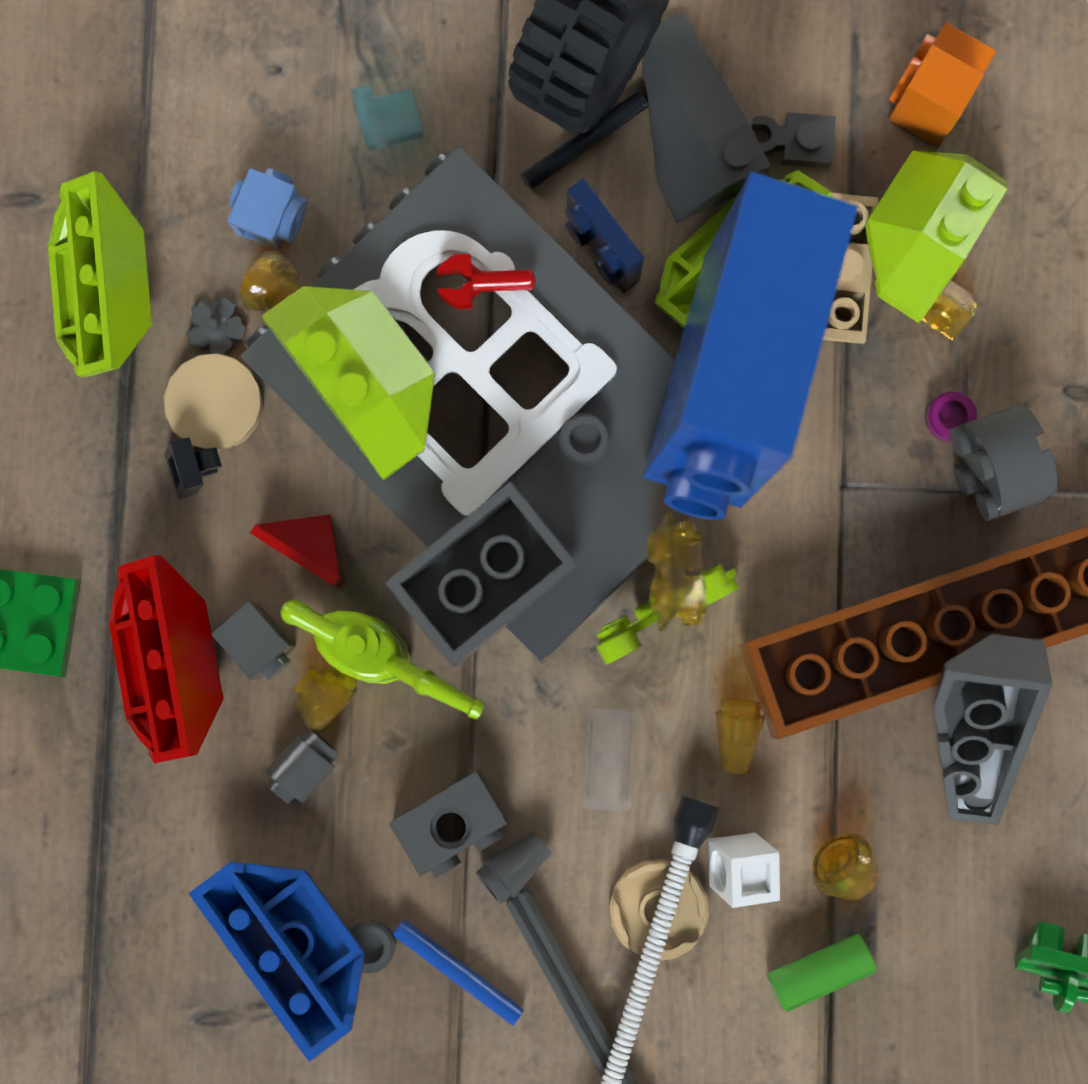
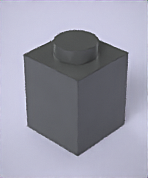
(254, 642)

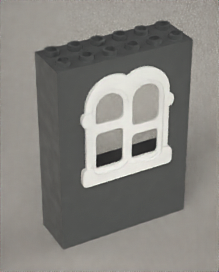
(614, 373)

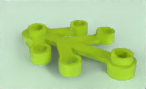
(620, 635)

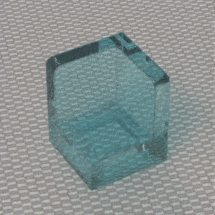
(387, 118)

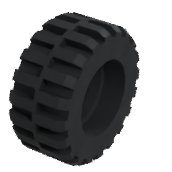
(581, 56)

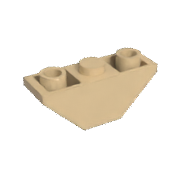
(851, 300)

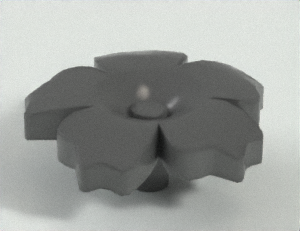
(216, 326)

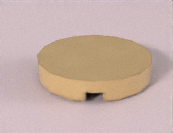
(213, 402)
(635, 902)

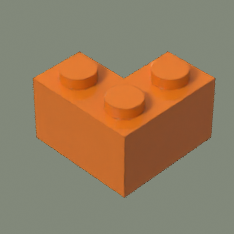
(939, 84)

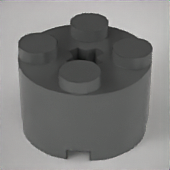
(1003, 462)

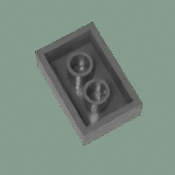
(482, 575)

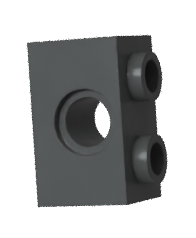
(420, 832)

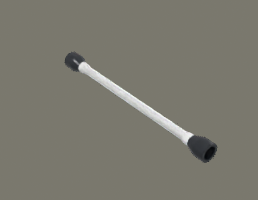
(691, 828)

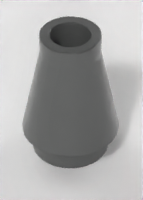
(511, 868)

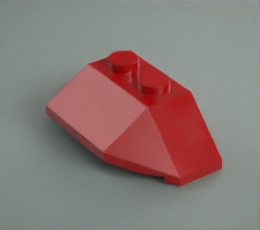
(164, 658)

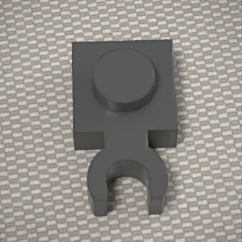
(804, 139)

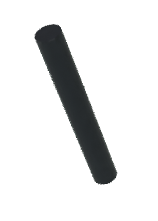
(584, 141)

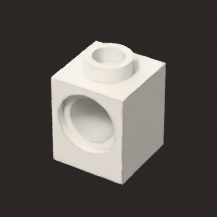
(744, 869)

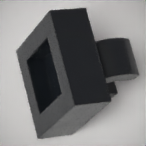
(189, 467)

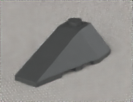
(696, 125)
(986, 720)

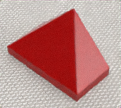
(308, 543)

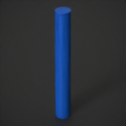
(458, 972)

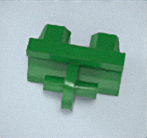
(1046, 958)

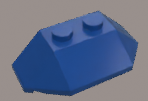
(288, 948)

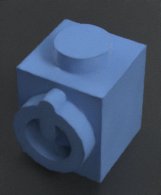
(266, 208)

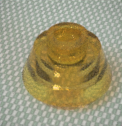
(268, 282)
(323, 696)
(845, 867)

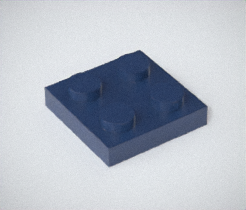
(595, 226)

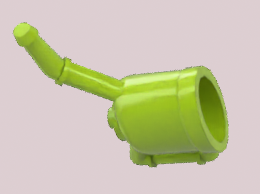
(372, 653)

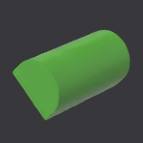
(821, 972)

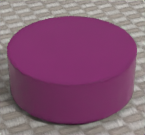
(948, 412)

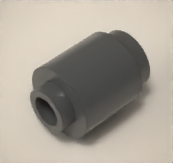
(301, 767)

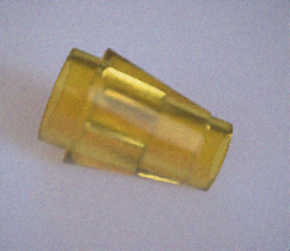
(738, 733)

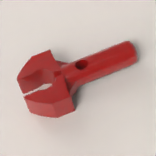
(480, 281)

